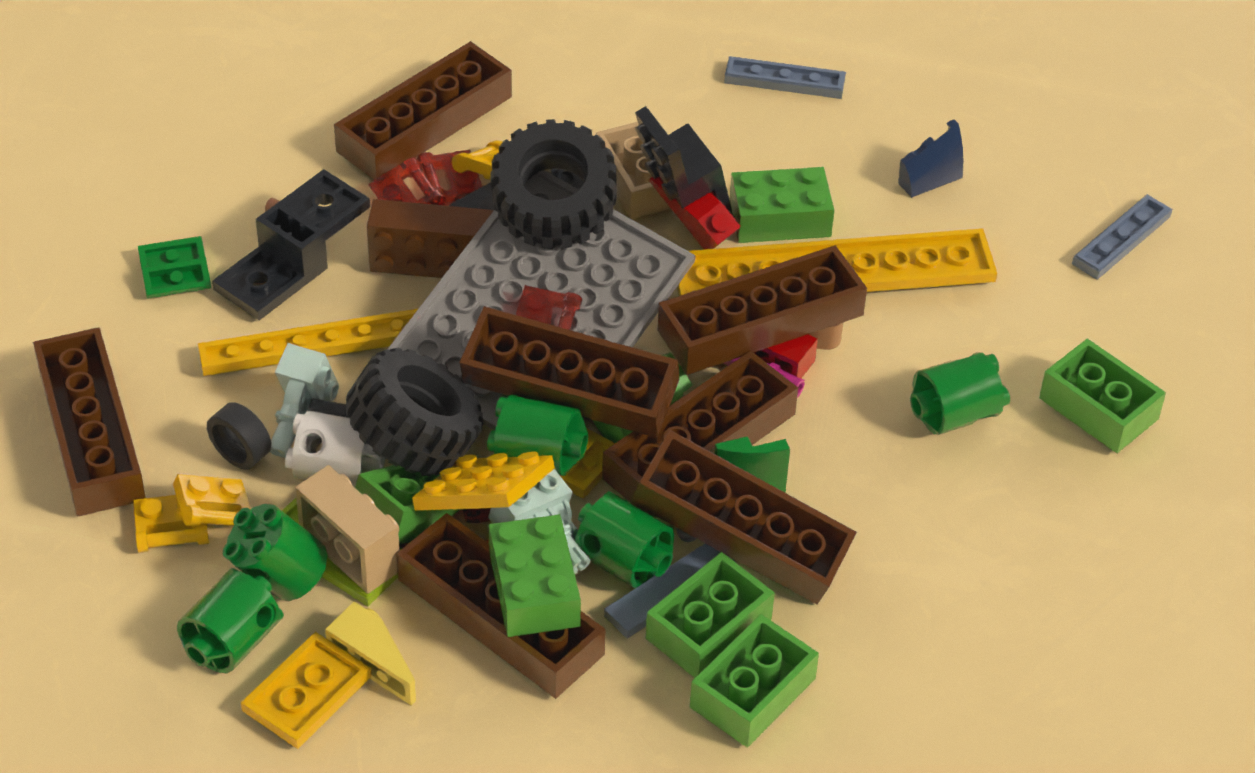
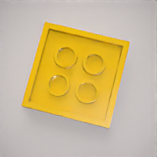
(484, 482)

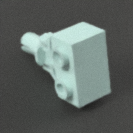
(303, 376)
(546, 498)

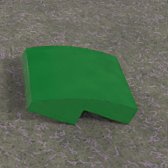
(174, 267)
(763, 461)

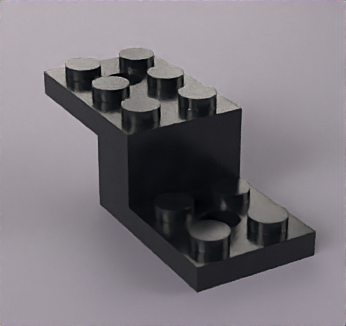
(680, 162)
(291, 244)

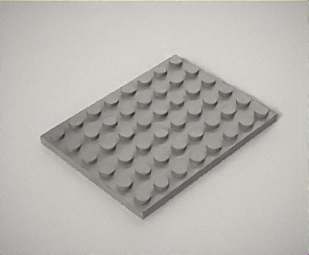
(616, 273)

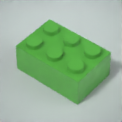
(781, 204)
(1102, 395)
(534, 575)
(707, 613)
(753, 680)

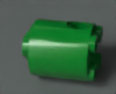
(958, 393)
(539, 428)
(624, 540)
(276, 548)
(229, 621)

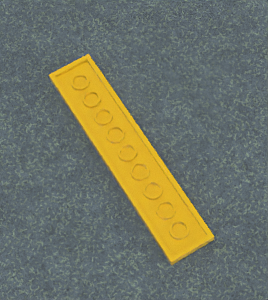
(879, 261)

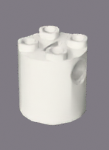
(339, 449)

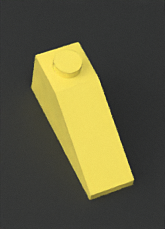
(367, 638)

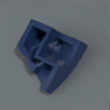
(933, 163)

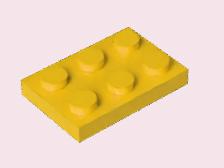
(306, 690)

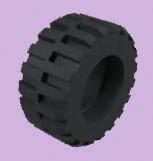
(554, 147)
(413, 411)

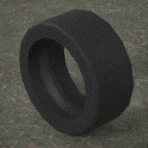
(239, 435)

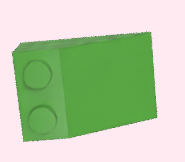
(392, 494)

